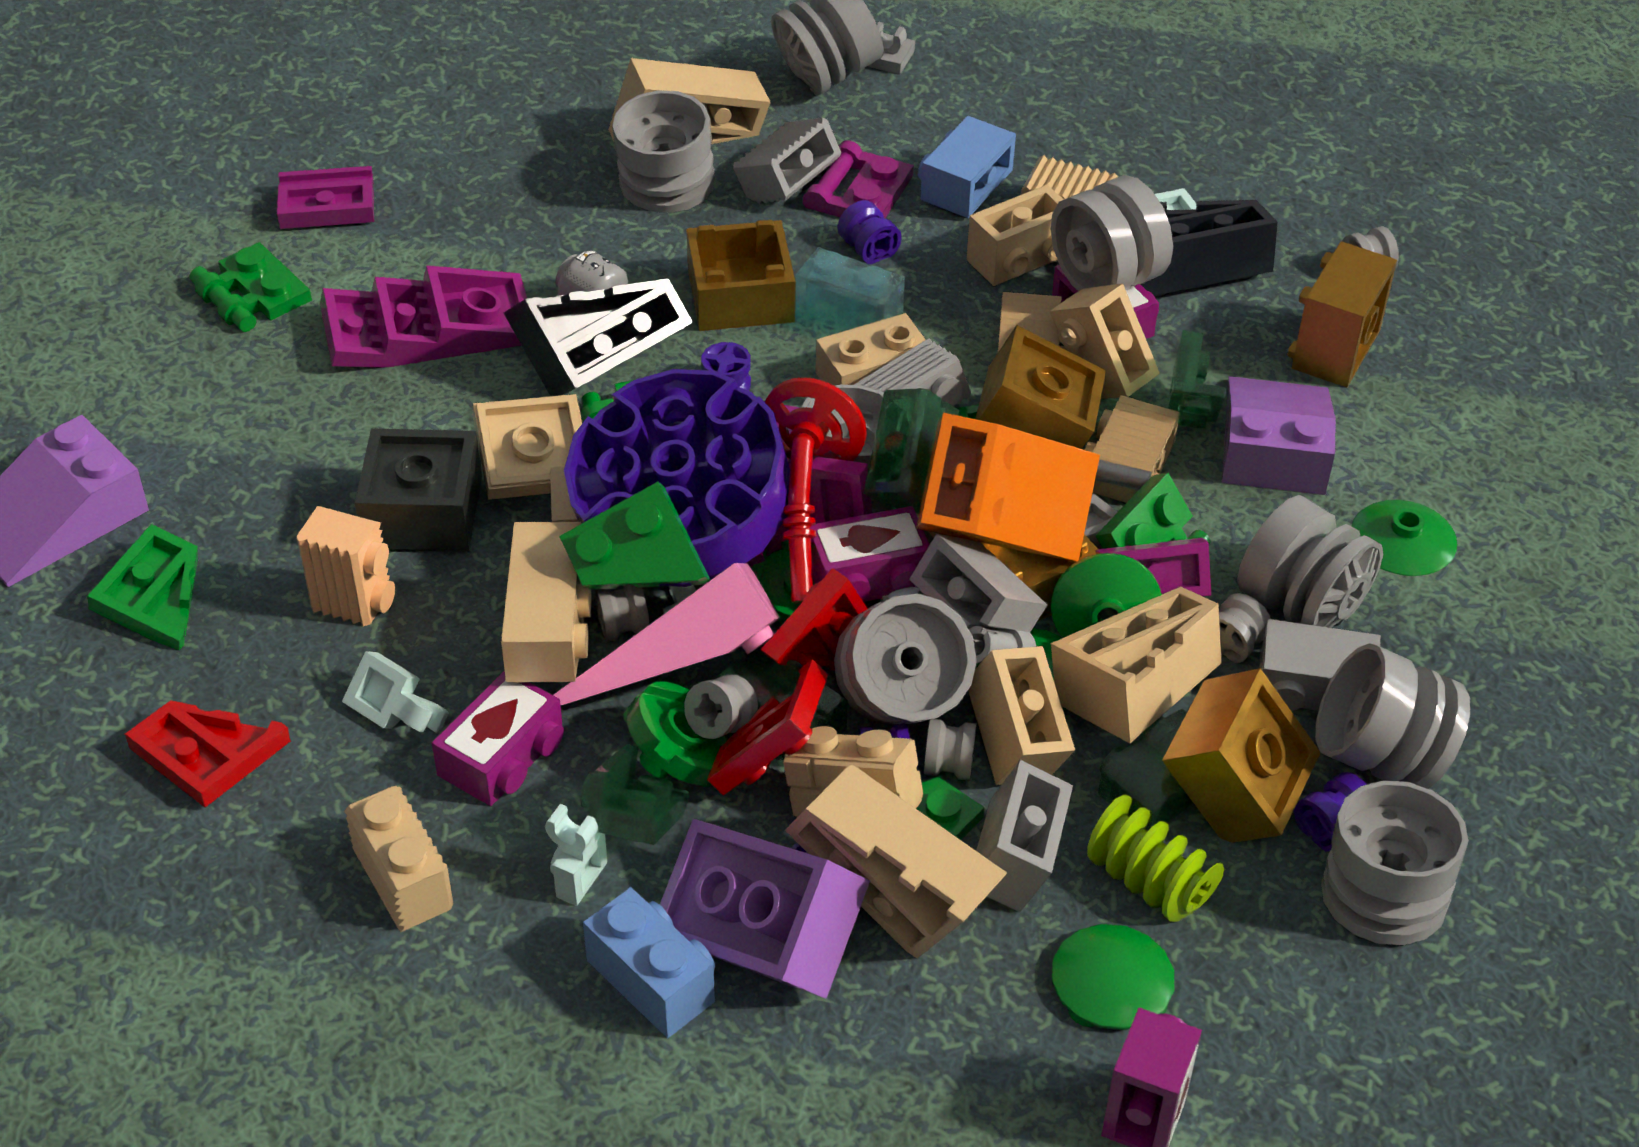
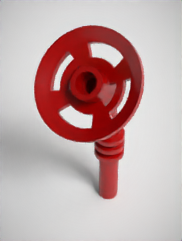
(808, 439)

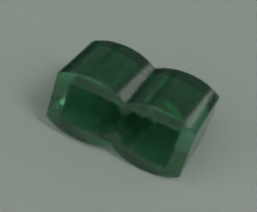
(1143, 775)

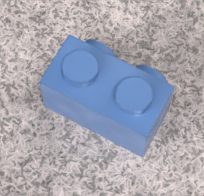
(967, 166)
(650, 961)

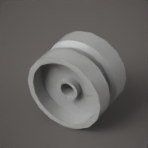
(1112, 235)
(912, 630)

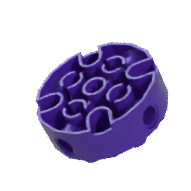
(707, 447)

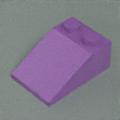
(1278, 435)
(63, 496)
(764, 905)

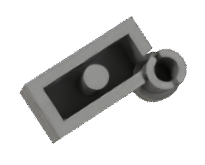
(982, 590)

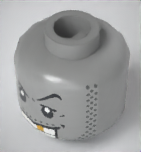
(588, 273)

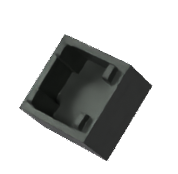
(421, 487)

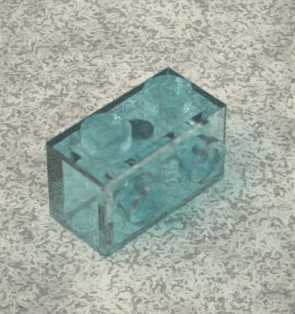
(846, 291)

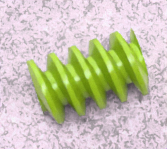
(1149, 863)

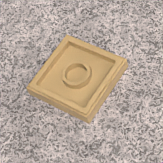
(523, 441)

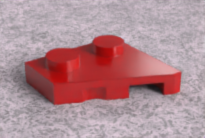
(817, 623)
(769, 733)
(204, 749)

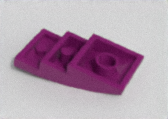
(421, 319)

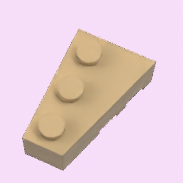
(731, 96)
(543, 607)
(1138, 661)
(917, 870)

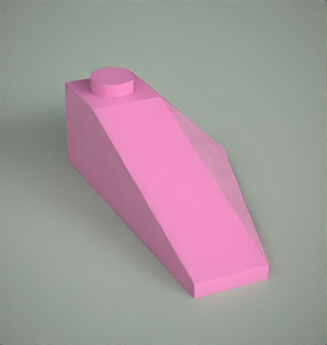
(709, 623)

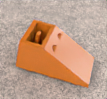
(1007, 488)

